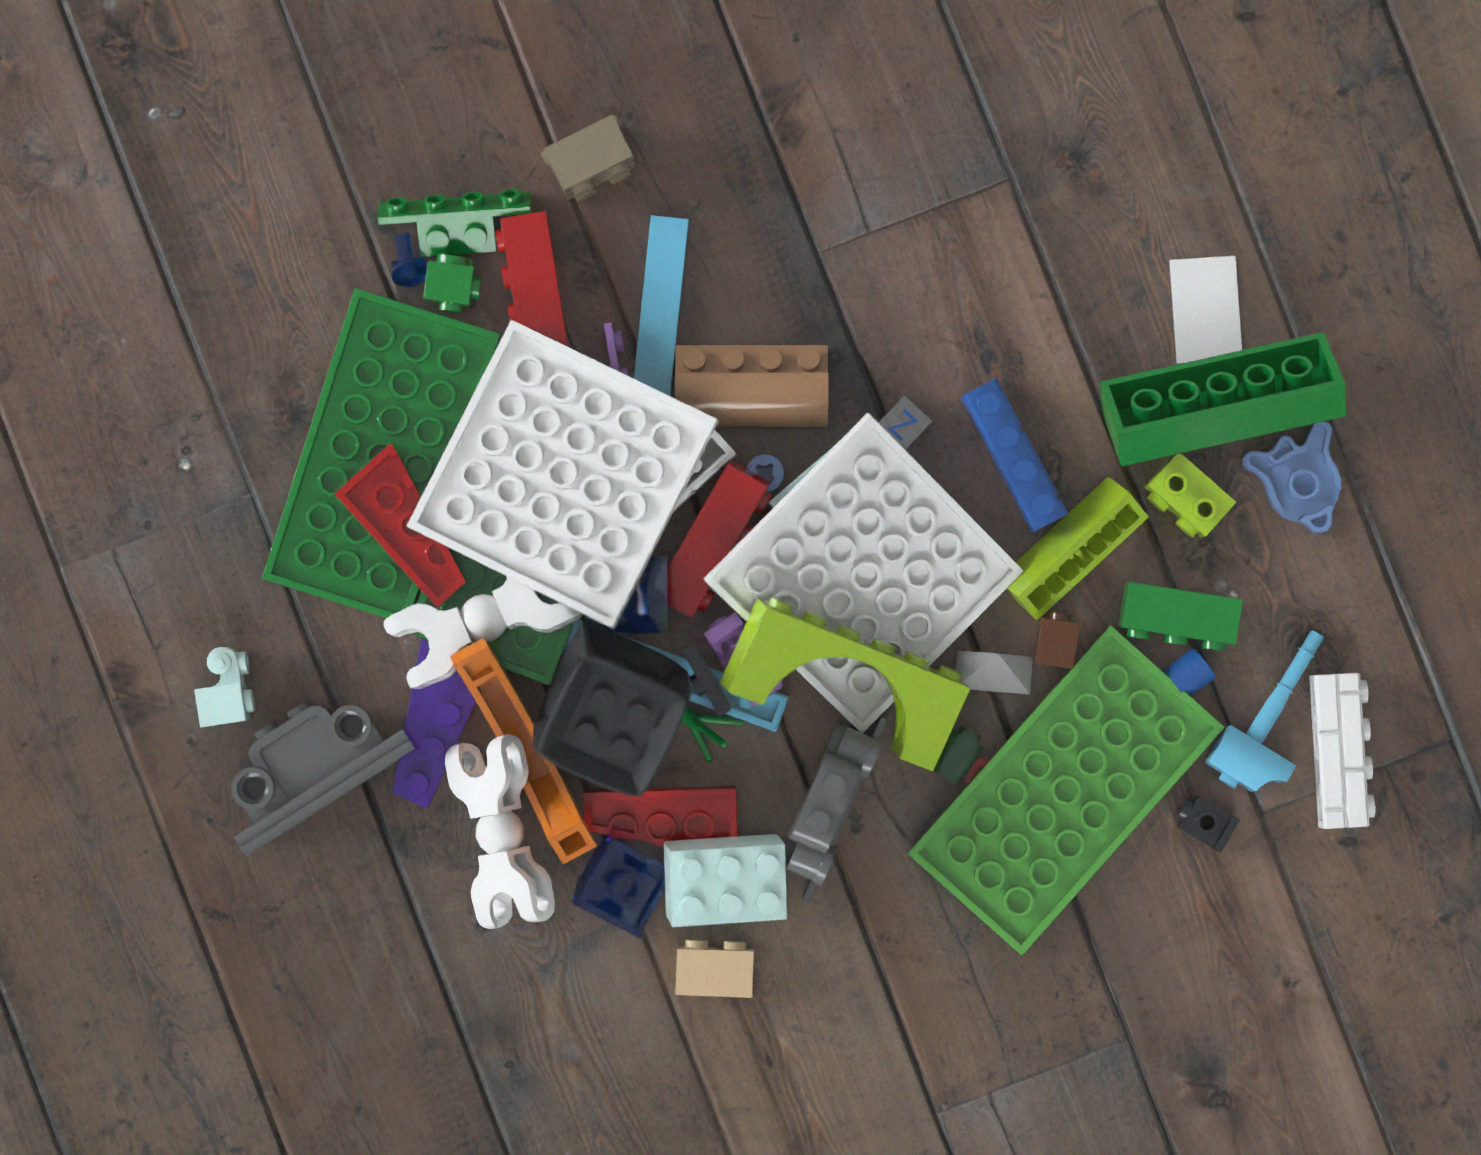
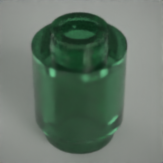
(958, 754)

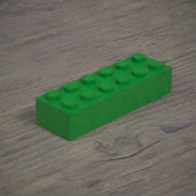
(1223, 399)

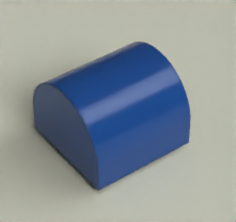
(1190, 672)

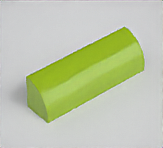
(1075, 546)

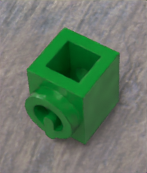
(452, 283)

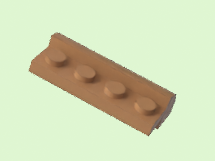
(755, 384)

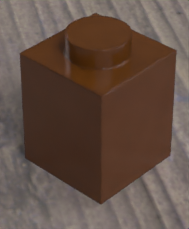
(1056, 641)

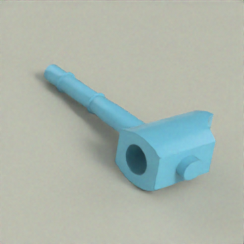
(1242, 755)

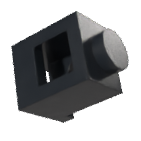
(1217, 834)

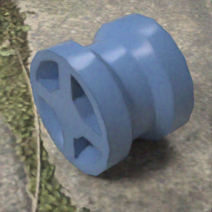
(773, 473)

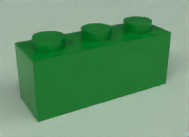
(1180, 615)

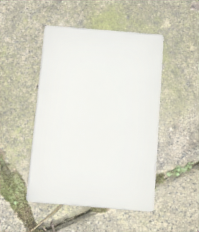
(1205, 307)

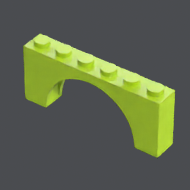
(781, 641)

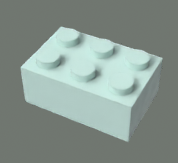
(725, 880)

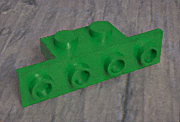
(455, 223)

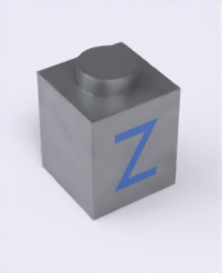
(905, 422)

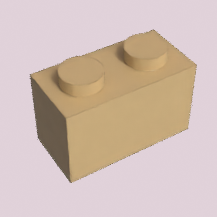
(714, 970)

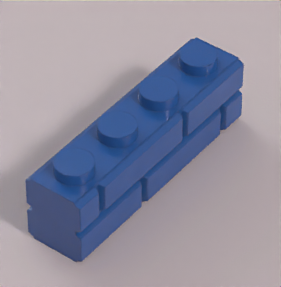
(1013, 455)

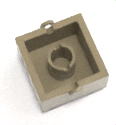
(590, 158)

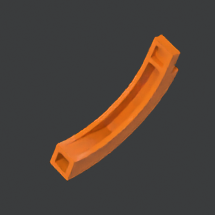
(508, 715)

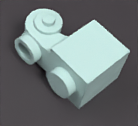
(228, 699)

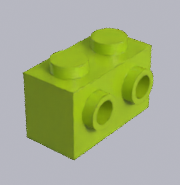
(1188, 496)

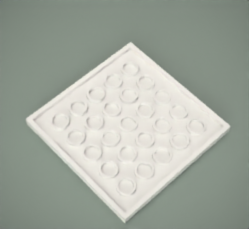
(562, 474)
(873, 551)

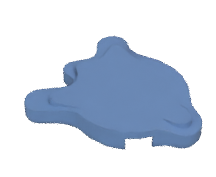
(1301, 479)

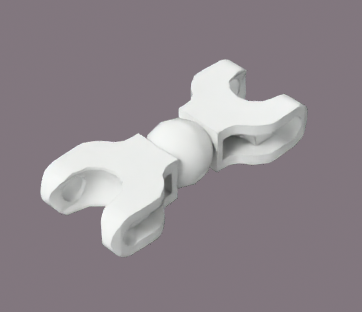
(479, 618)
(507, 868)

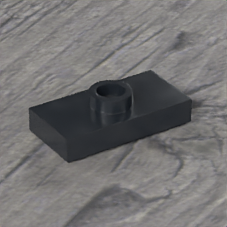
(704, 680)

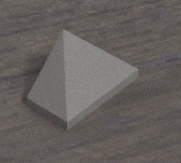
(995, 671)

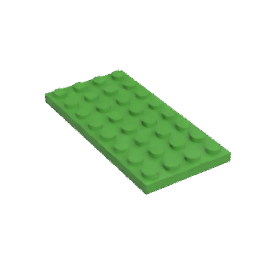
(1065, 790)

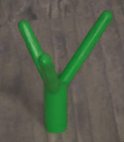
(696, 724)

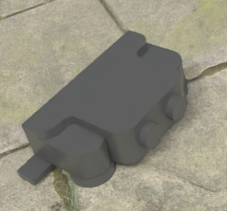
(308, 767)
(828, 801)

